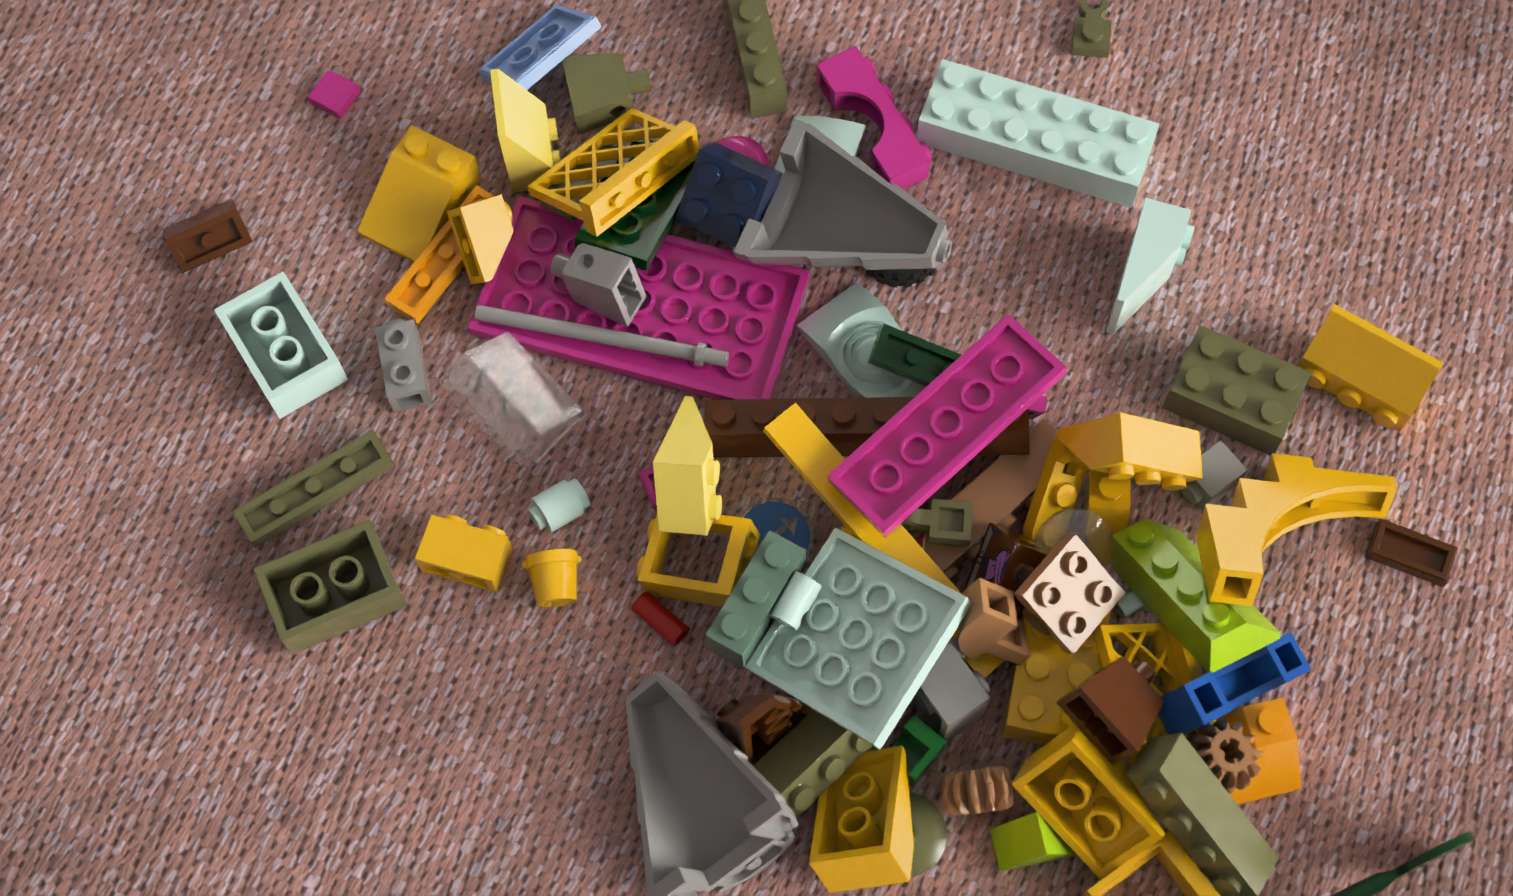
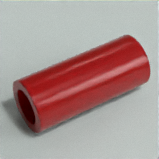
(660, 618)

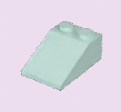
(1156, 246)

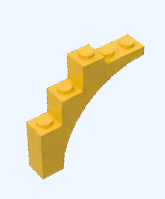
(1262, 511)

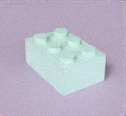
(281, 344)

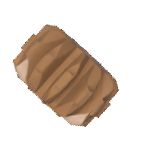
(1227, 753)
(977, 790)

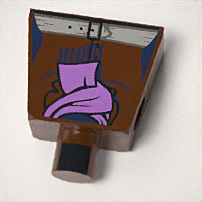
(1006, 559)

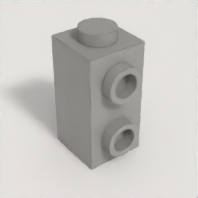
(403, 365)

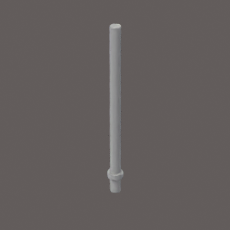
(699, 354)

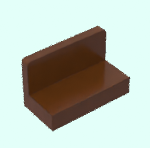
(206, 236)

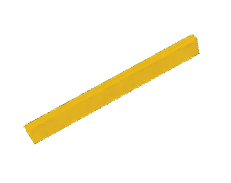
(816, 458)

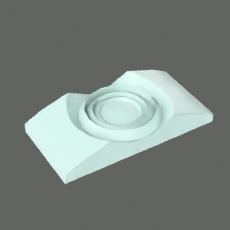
(844, 338)

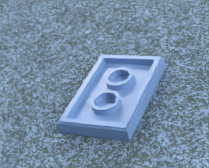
(542, 45)

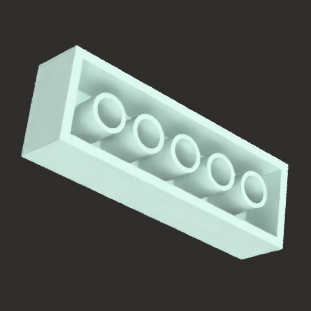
(1036, 133)

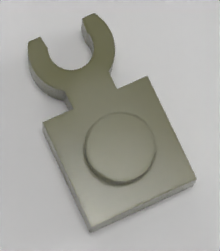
(1091, 31)

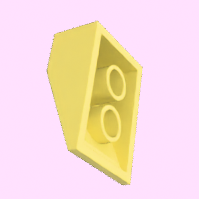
(523, 132)
(687, 475)

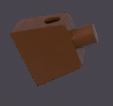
(1115, 707)

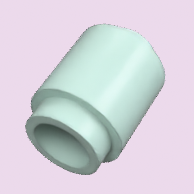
(558, 505)

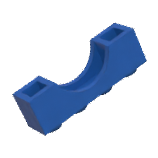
(1232, 686)

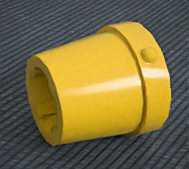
(553, 576)

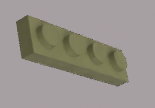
(313, 488)

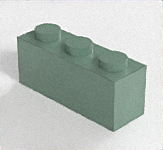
(748, 608)

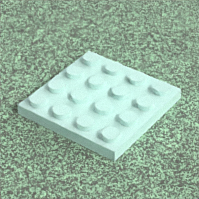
(862, 639)

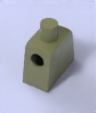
(601, 88)

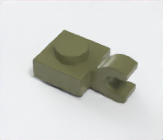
(946, 522)

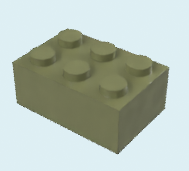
(1236, 390)
(329, 587)

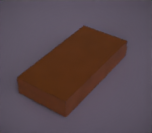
(1411, 552)

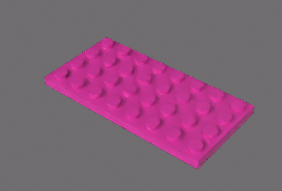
(691, 298)

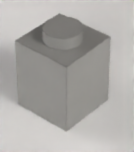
(1220, 475)

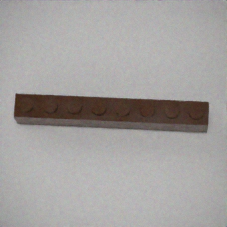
(847, 423)

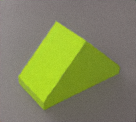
(1027, 843)

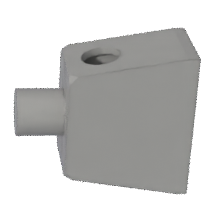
(601, 282)

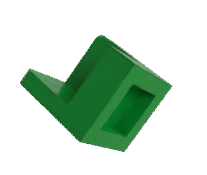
(922, 748)

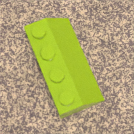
(1170, 581)

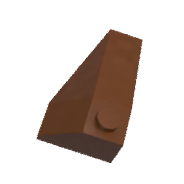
(759, 722)

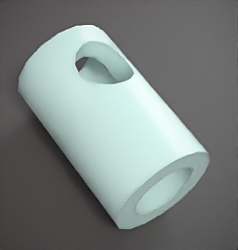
(795, 600)

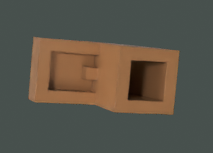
(992, 624)

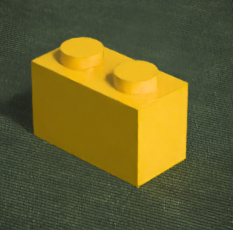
(464, 552)

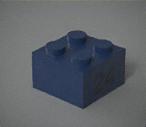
(726, 192)

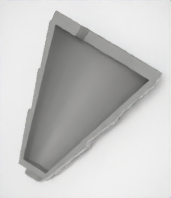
(840, 214)
(698, 798)

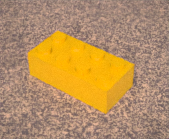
(1042, 681)

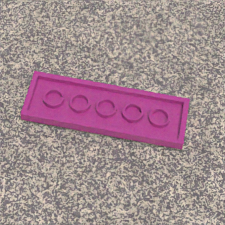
(946, 425)

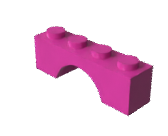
(852, 84)

